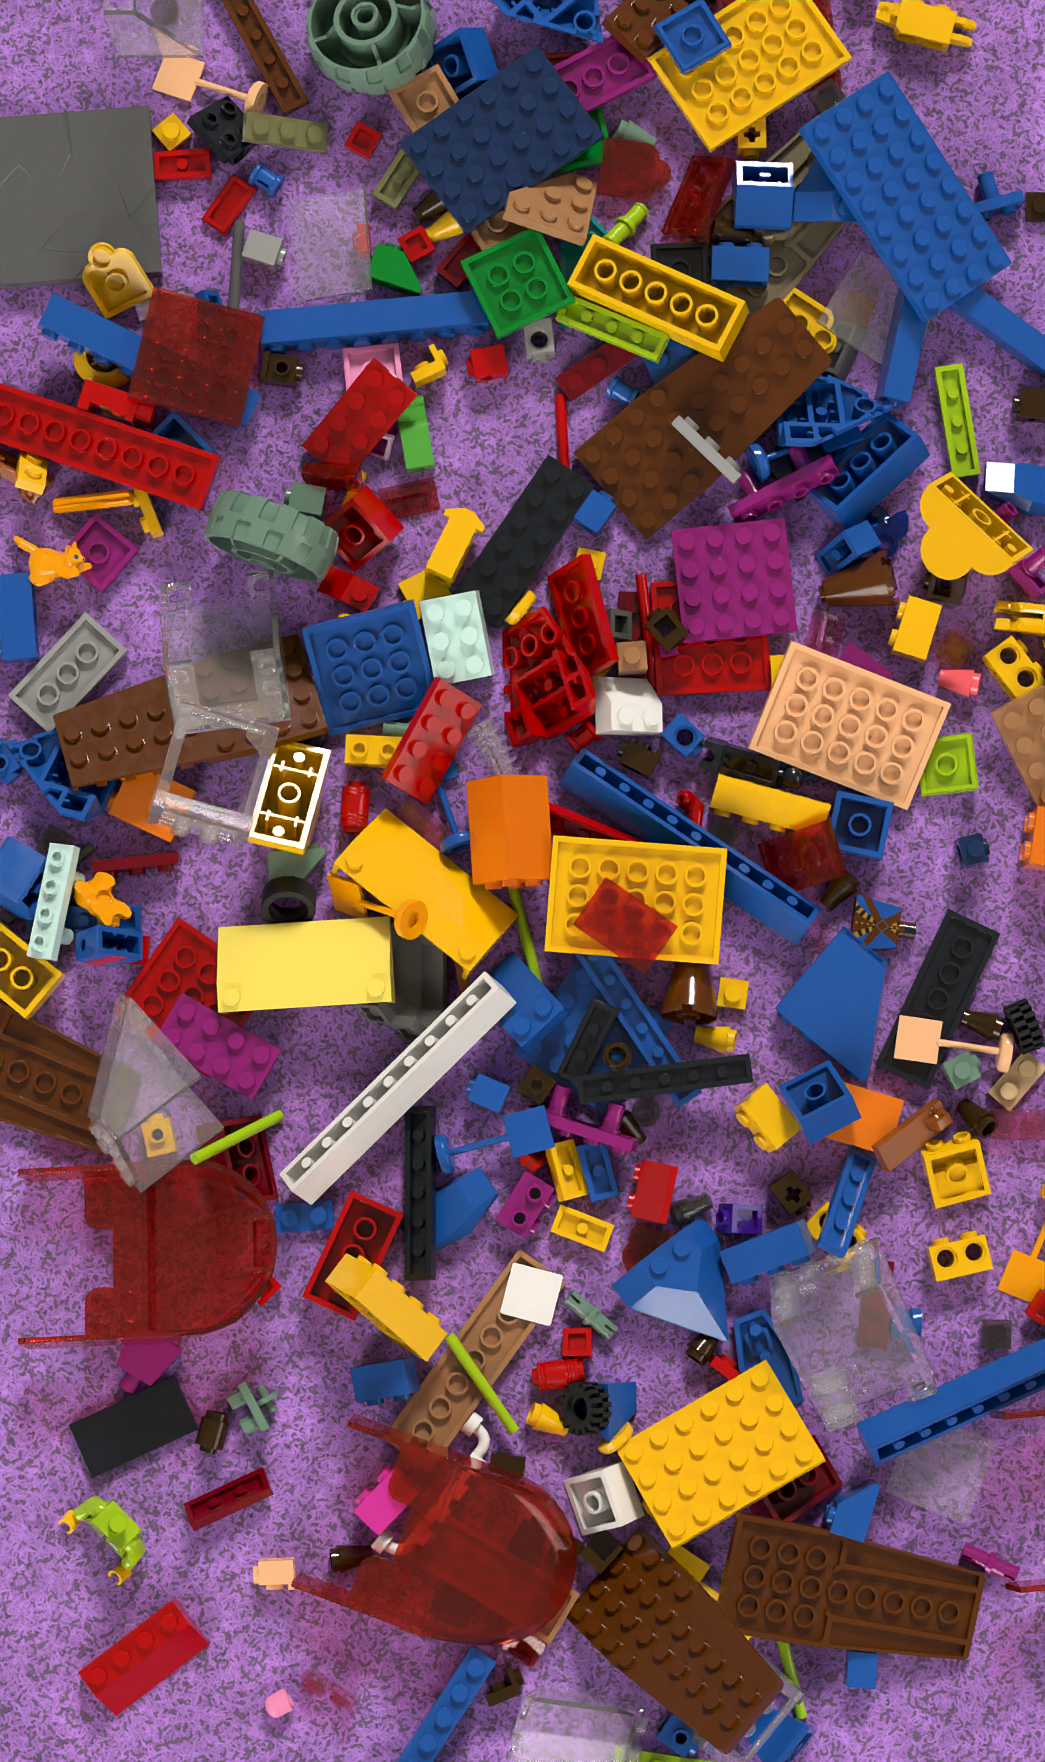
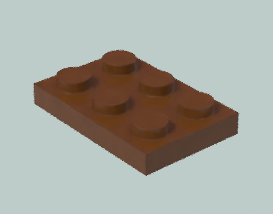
(634, 24)

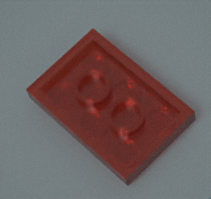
(698, 197)
(804, 856)
(625, 925)

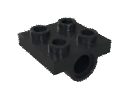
(222, 130)

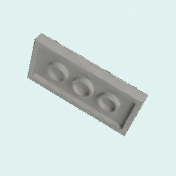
(68, 671)

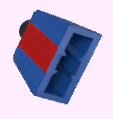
(98, 947)

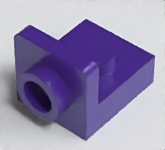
(739, 1218)

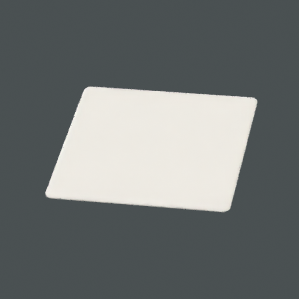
(531, 1294)

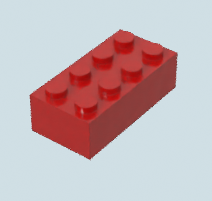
(361, 1229)

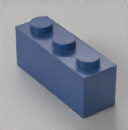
(18, 619)
(768, 1252)

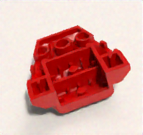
(547, 681)

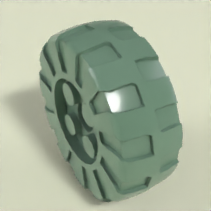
(371, 42)
(271, 536)

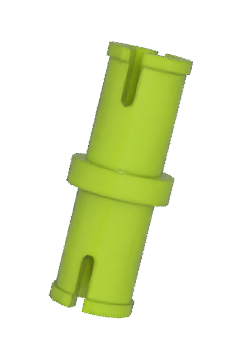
(626, 225)

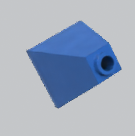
(785, 1740)

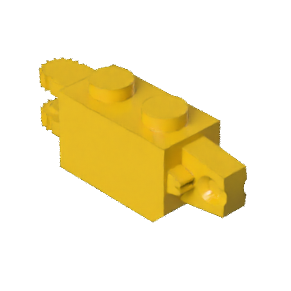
(925, 24)

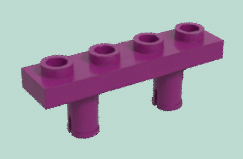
(792, 486)
(1026, 570)
(593, 1134)

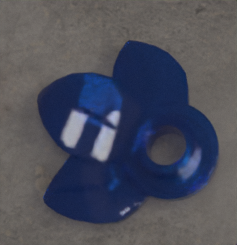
(888, 527)

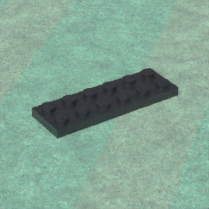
(525, 538)
(941, 989)

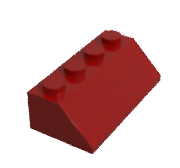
(144, 1657)

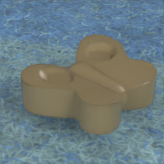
(771, 235)

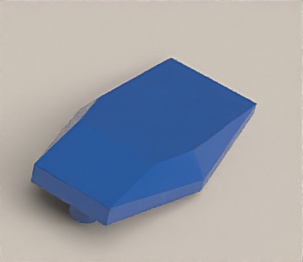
(1017, 483)
(461, 1206)
(759, 1342)

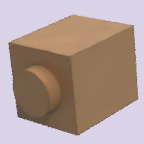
(632, 658)

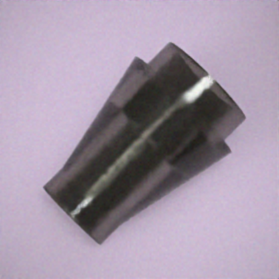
(689, 1209)

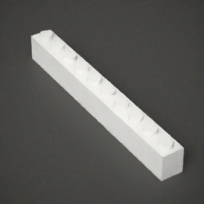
(397, 1088)

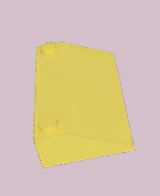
(305, 964)

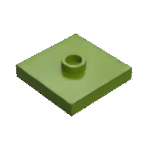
(950, 766)

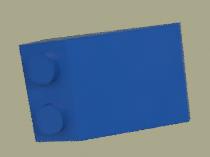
(536, 1007)

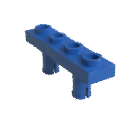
(996, 203)

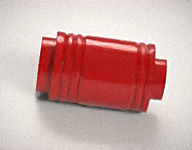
(354, 807)
(558, 1373)

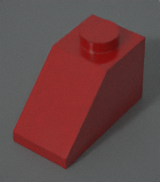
(349, 590)

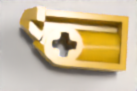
(453, 545)

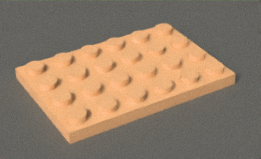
(849, 725)

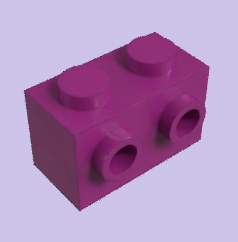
(525, 1205)

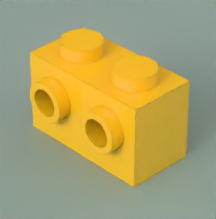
(915, 629)
(766, 1118)

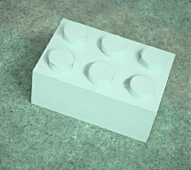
(457, 637)

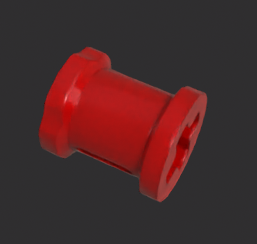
(582, 736)

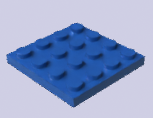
(369, 666)
(576, 995)

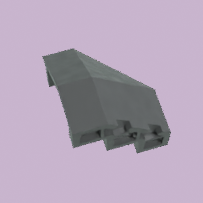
(419, 988)

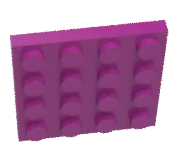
(734, 580)

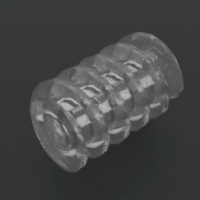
(492, 748)

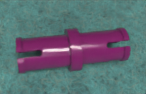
(989, 1563)

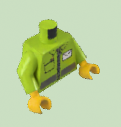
(113, 1528)

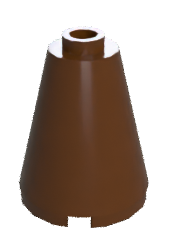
(862, 584)
(690, 994)

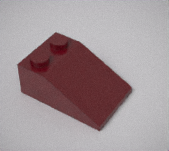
(800, 1494)

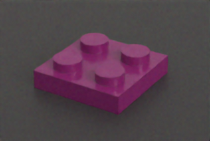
(105, 550)

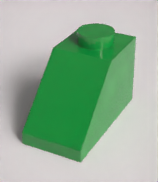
(392, 270)

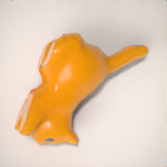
(49, 564)
(98, 900)

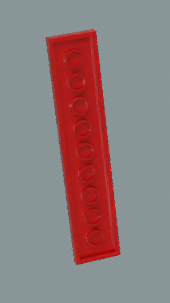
(106, 448)

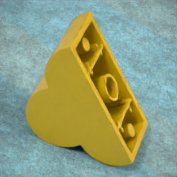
(965, 533)
(291, 798)

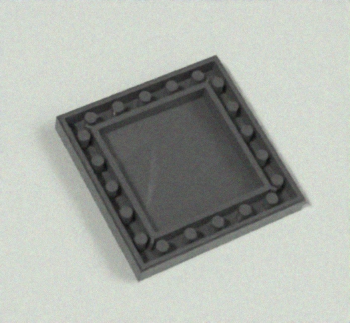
(72, 186)

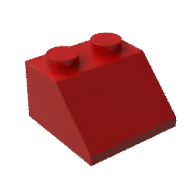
(363, 527)
(653, 1191)

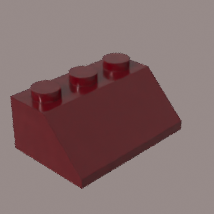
(248, 1157)

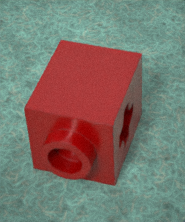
(487, 363)

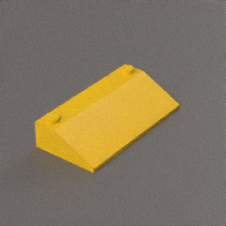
(403, 866)

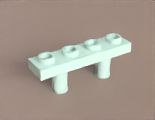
(53, 902)

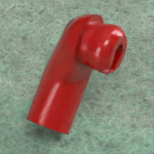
(691, 805)

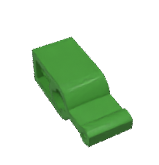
(416, 437)

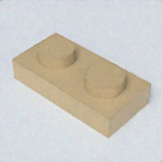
(1016, 1081)

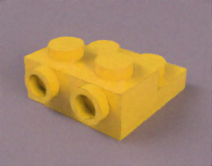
(955, 1169)

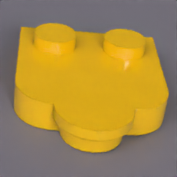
(115, 279)
(808, 313)

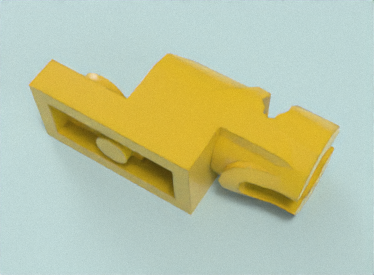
(1024, 618)

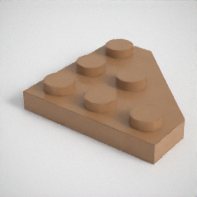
(554, 207)

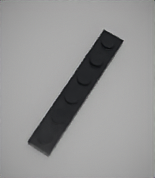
(664, 1079)
(420, 1194)

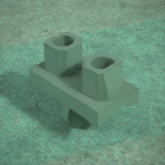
(245, 1394)

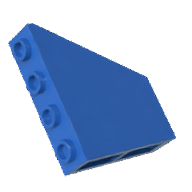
(840, 1002)

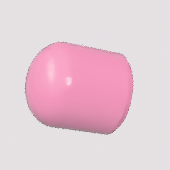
(279, 1703)

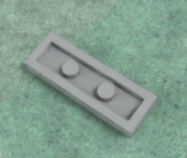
(707, 448)

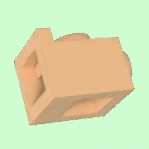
(274, 1572)

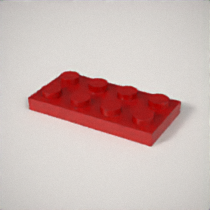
(360, 417)
(583, 613)
(431, 740)

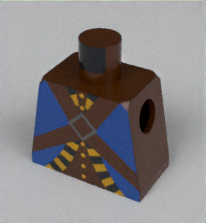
(879, 924)

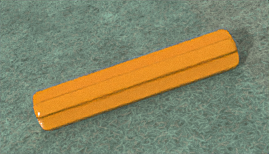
(93, 501)

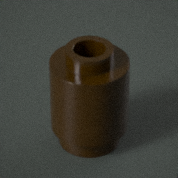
(212, 1431)

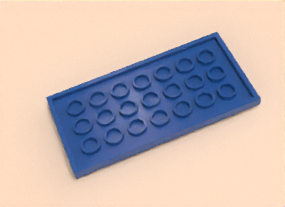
(905, 196)

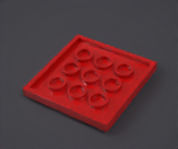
(710, 665)
(179, 965)

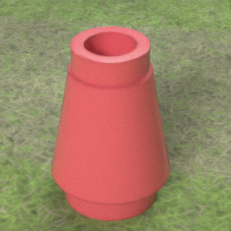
(960, 681)

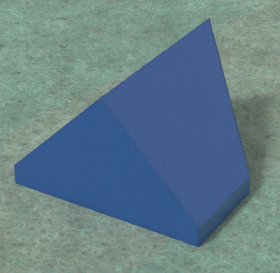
(624, 1405)

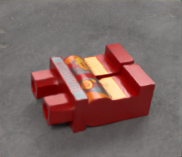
(115, 404)

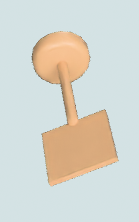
(182, 75)
(920, 1041)

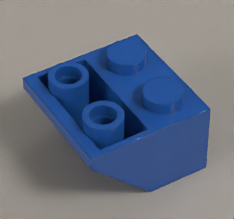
(763, 195)
(20, 878)

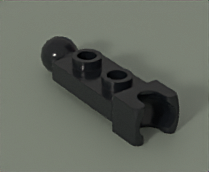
(749, 765)

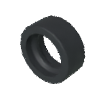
(288, 887)

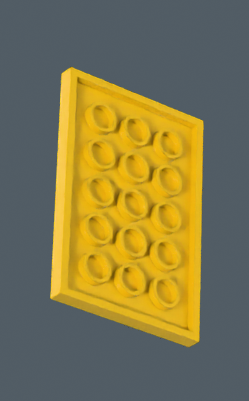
(773, 58)
(671, 879)
(720, 1454)

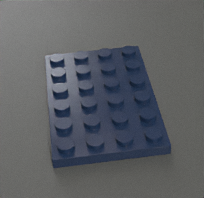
(501, 139)

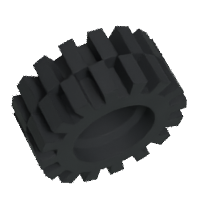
(1024, 1026)
(596, 1408)

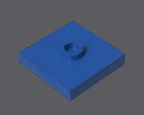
(692, 36)

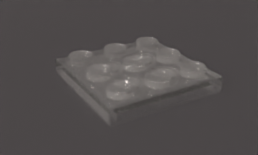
(943, 1473)

